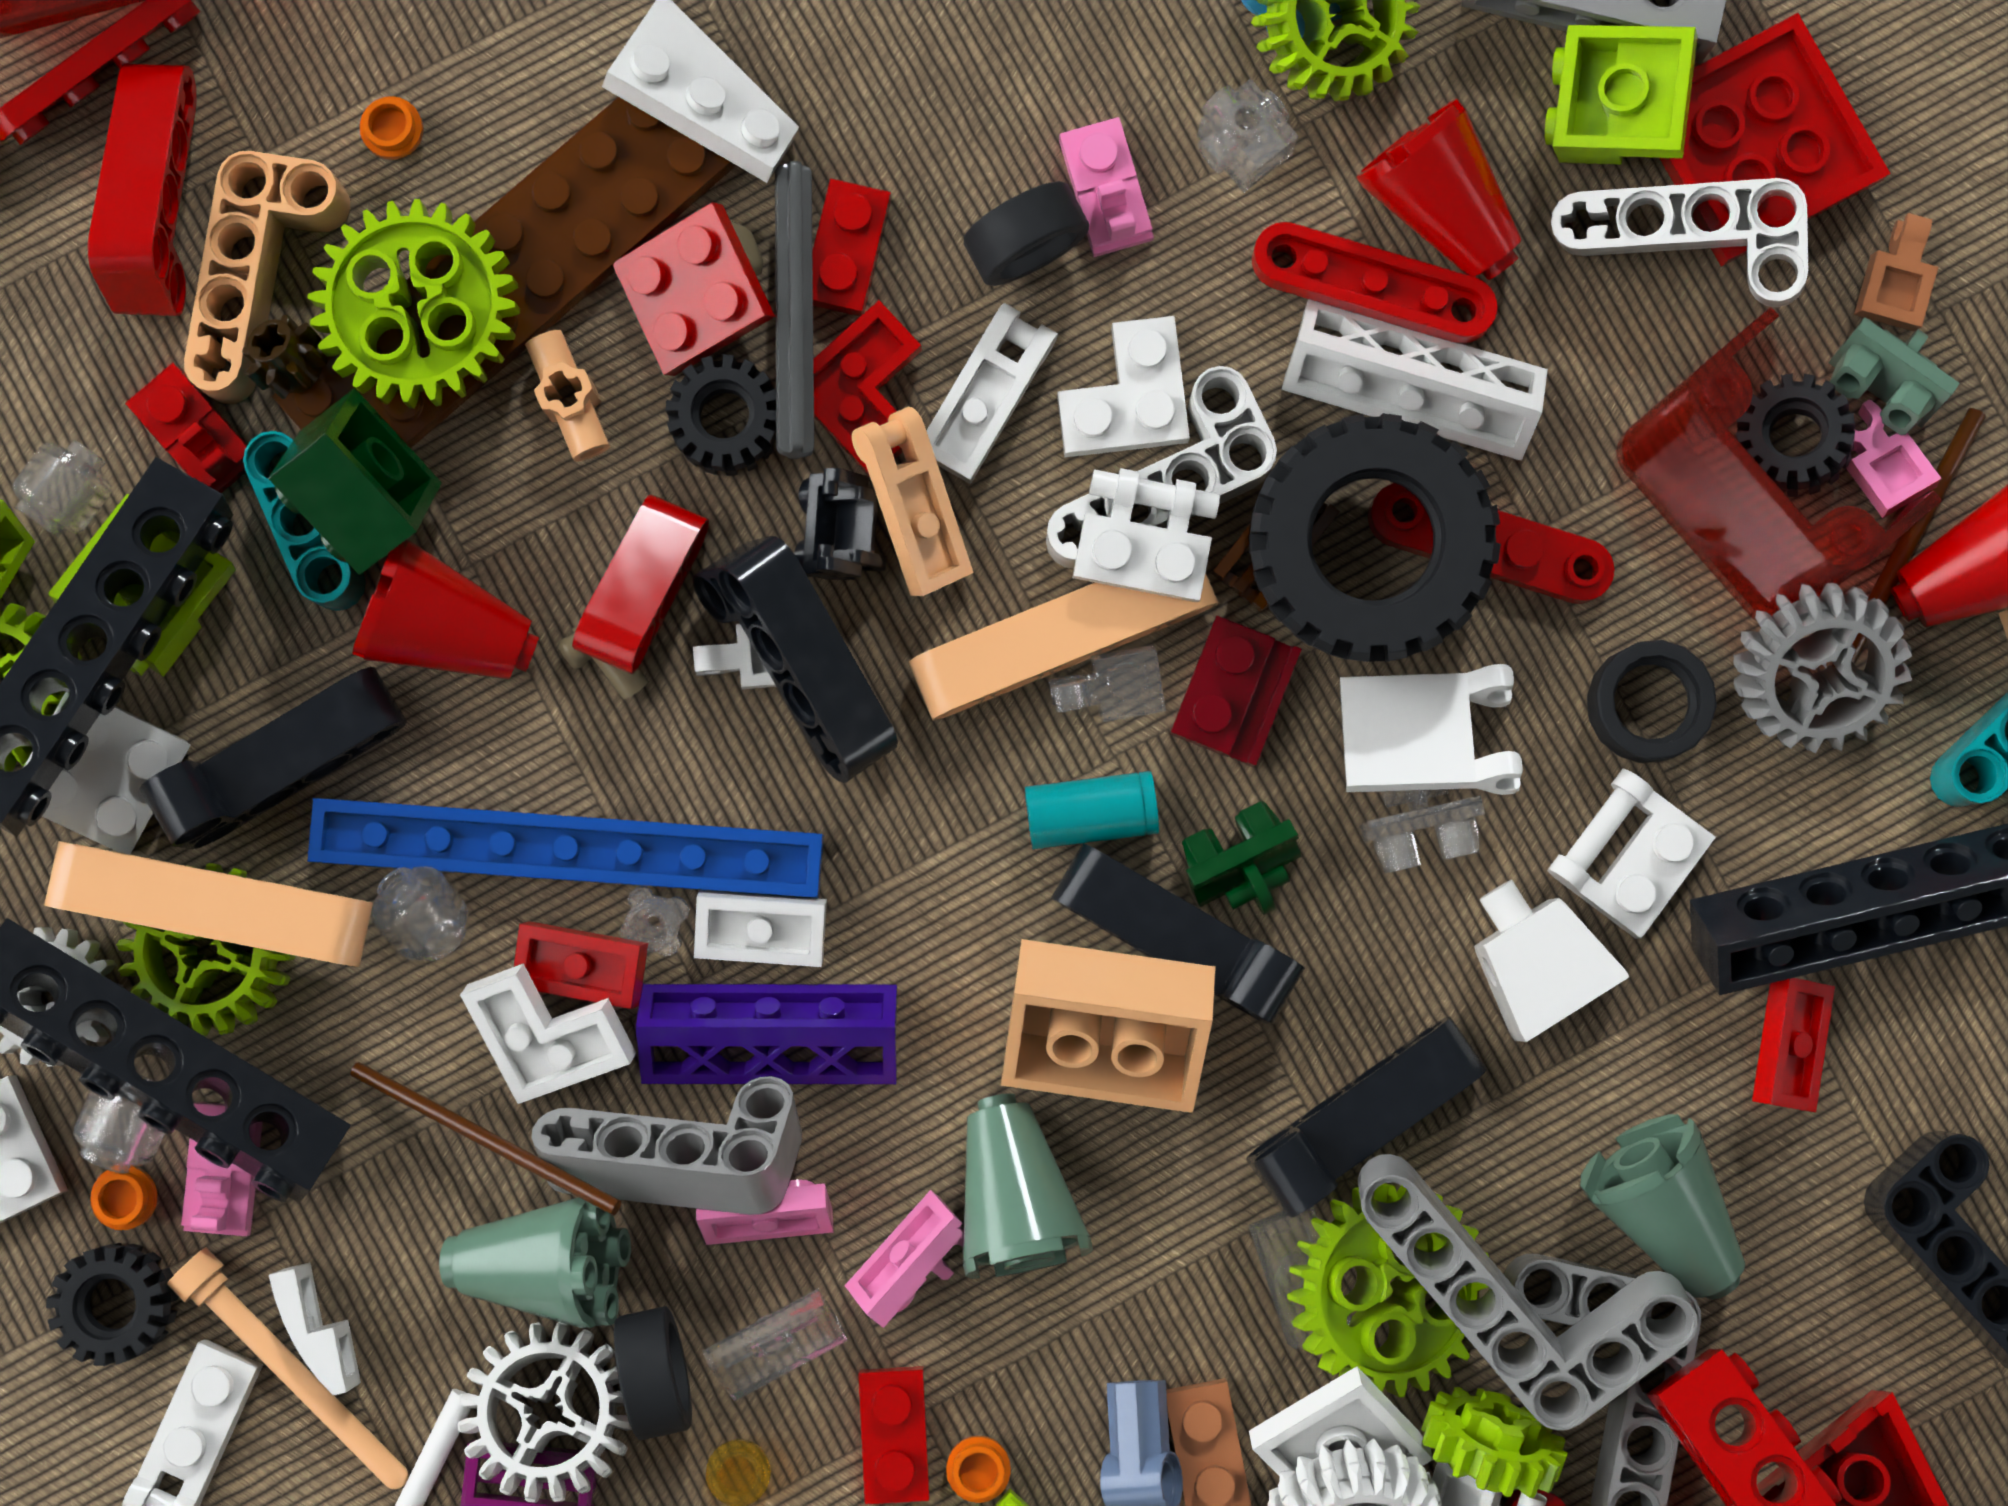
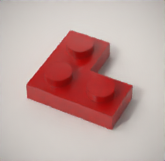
(853, 372)

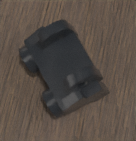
(839, 526)

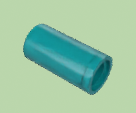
(1092, 810)

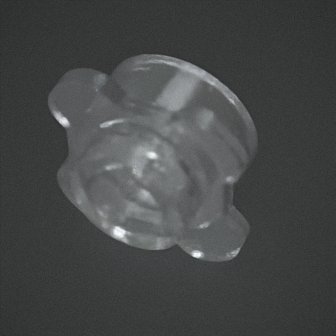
(670, 913)

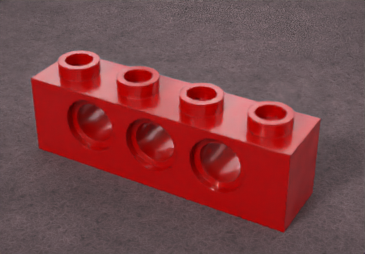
(1690, 1407)

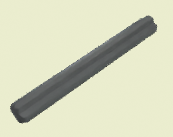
(794, 311)

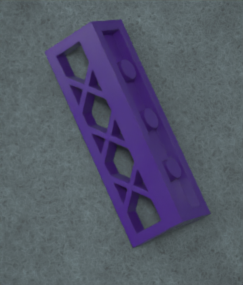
(767, 1023)

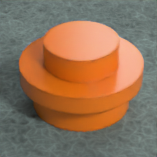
(391, 128)
(124, 1199)
(978, 1469)

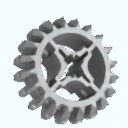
(1832, 699)

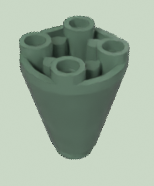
(543, 1263)

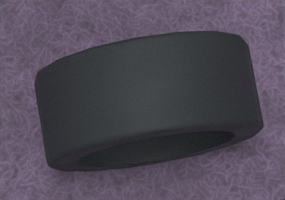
(1026, 233)
(1680, 662)
(652, 1373)

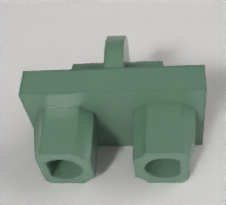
(1892, 372)

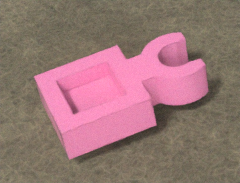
(1889, 468)

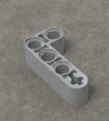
(682, 1161)

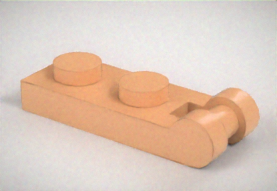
(913, 502)

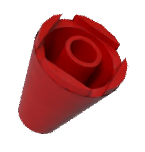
(1447, 192)
(1961, 570)
(441, 620)

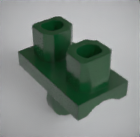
(1246, 869)

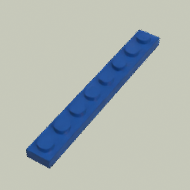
(566, 848)

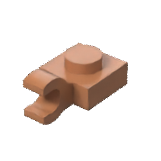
(1897, 282)

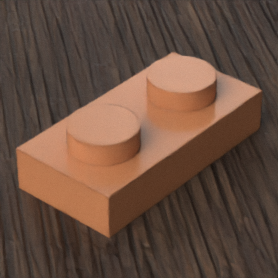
(1207, 1444)

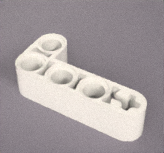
(1680, 232)
(1207, 458)

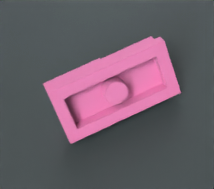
(1106, 186)
(218, 1197)
(801, 1212)
(905, 1258)

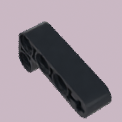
(801, 651)
(213, 798)
(1169, 928)
(1343, 1130)
(1935, 1220)

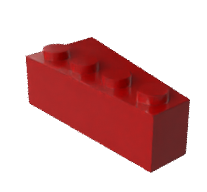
(1869, 1458)

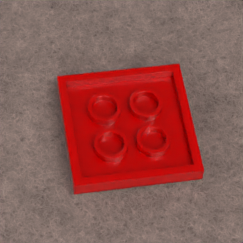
(1769, 115)

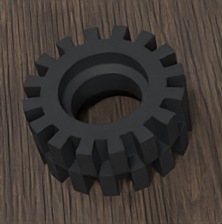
(702, 384)
(1806, 399)
(74, 1308)

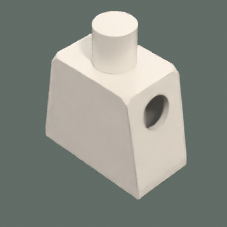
(1541, 962)

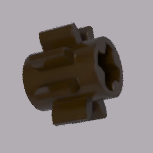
(284, 356)

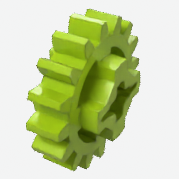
(1493, 1442)

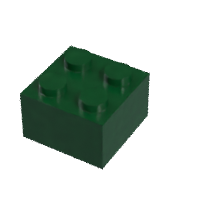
(355, 482)

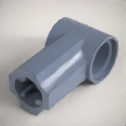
(1140, 1461)

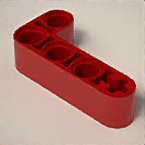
(142, 191)

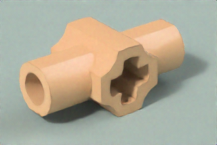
(555, 370)

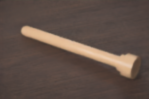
(204, 1283)

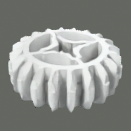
(532, 1439)
(1357, 1479)

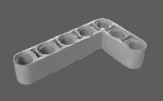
(1505, 1311)
(1616, 1469)

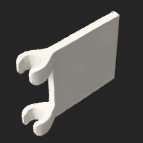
(1419, 732)

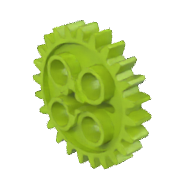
(360, 317)
(1417, 1337)

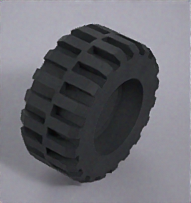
(1460, 523)

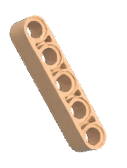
(1044, 643)
(208, 904)

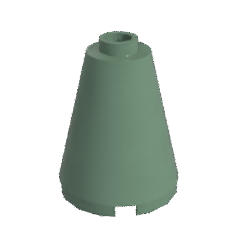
(1015, 1194)
(1669, 1203)

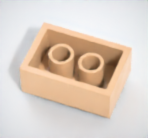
(1108, 1026)

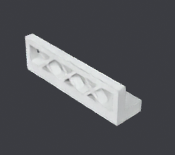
(1371, 381)

